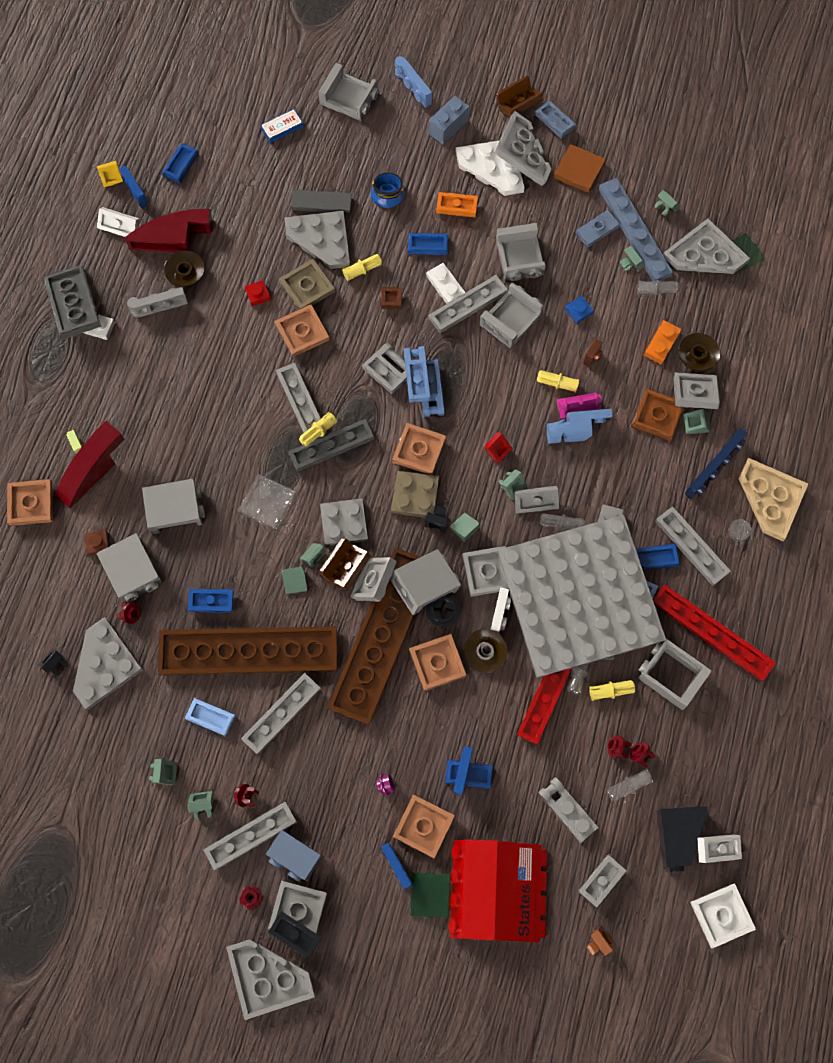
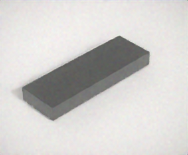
(321, 201)

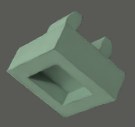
(668, 201)
(631, 260)
(513, 482)
(163, 772)
(200, 802)

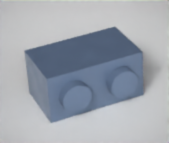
(449, 120)
(293, 856)

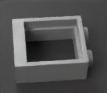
(688, 661)

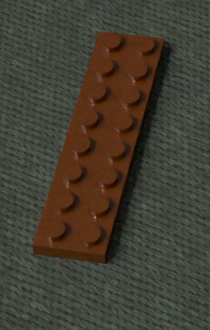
(247, 650)
(373, 652)

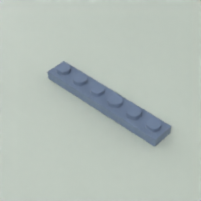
(635, 230)

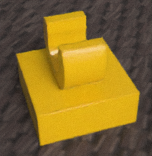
(109, 173)

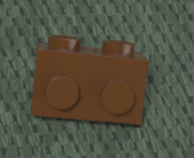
(518, 97)
(344, 564)

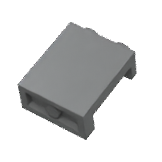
(347, 93)
(520, 252)
(512, 315)
(172, 505)
(129, 568)
(425, 581)

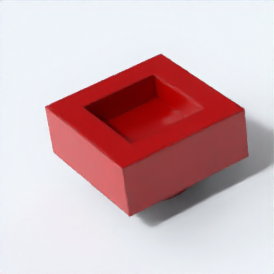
(257, 293)
(498, 447)

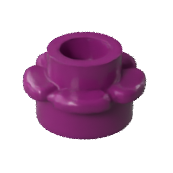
(385, 784)

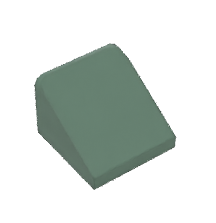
(697, 422)
(465, 527)
(313, 555)
(294, 580)

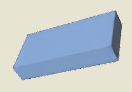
(210, 717)

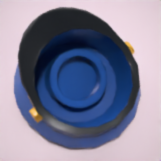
(387, 190)

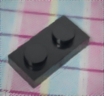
(294, 934)

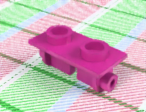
(579, 403)

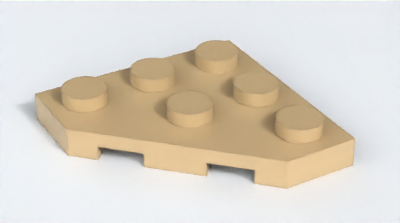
(772, 497)

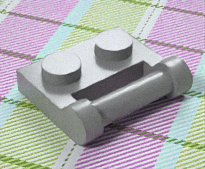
(383, 371)

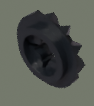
(450, 617)

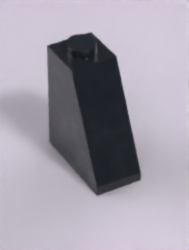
(679, 835)

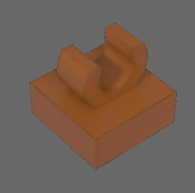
(601, 941)

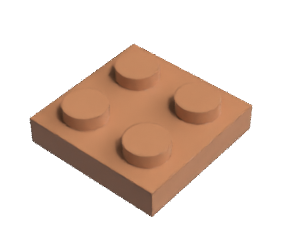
(302, 330)
(419, 449)
(29, 502)
(437, 662)
(423, 826)

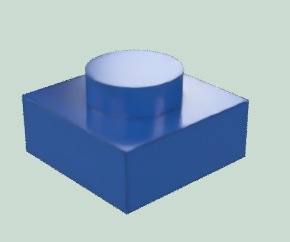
(579, 309)

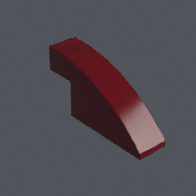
(170, 231)
(89, 464)

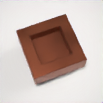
(391, 297)
(594, 353)
(96, 541)

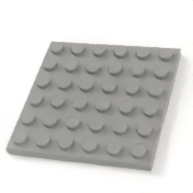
(580, 596)

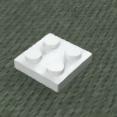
(722, 915)

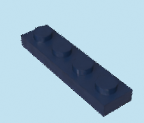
(711, 470)

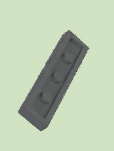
(331, 445)

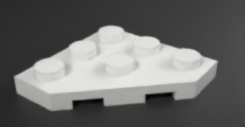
(490, 168)

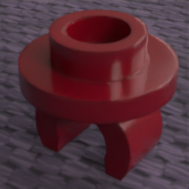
(130, 612)
(616, 746)
(639, 752)
(243, 795)

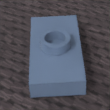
(555, 119)
(597, 228)

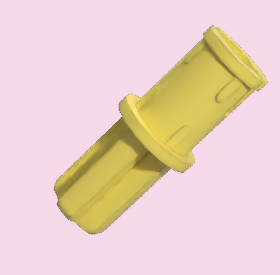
(362, 267)
(558, 381)
(318, 429)
(611, 690)

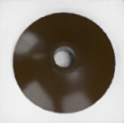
(181, 262)
(700, 344)
(475, 653)

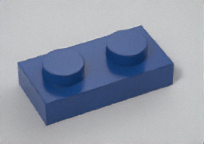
(211, 600)

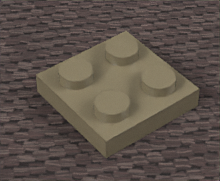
(307, 284)
(414, 494)

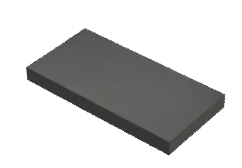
(72, 302)

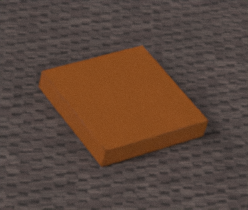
(579, 168)
(657, 415)

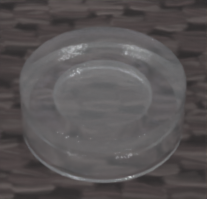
(739, 530)

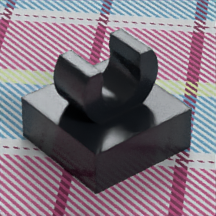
(437, 520)
(51, 660)

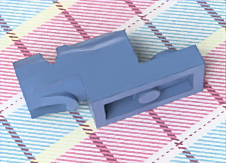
(577, 427)

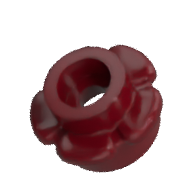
(257, 898)

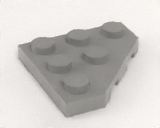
(522, 150)
(321, 237)
(706, 251)
(103, 664)
(266, 979)

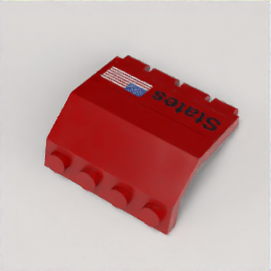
(498, 891)

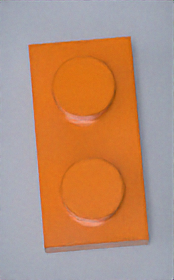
(456, 204)
(662, 342)

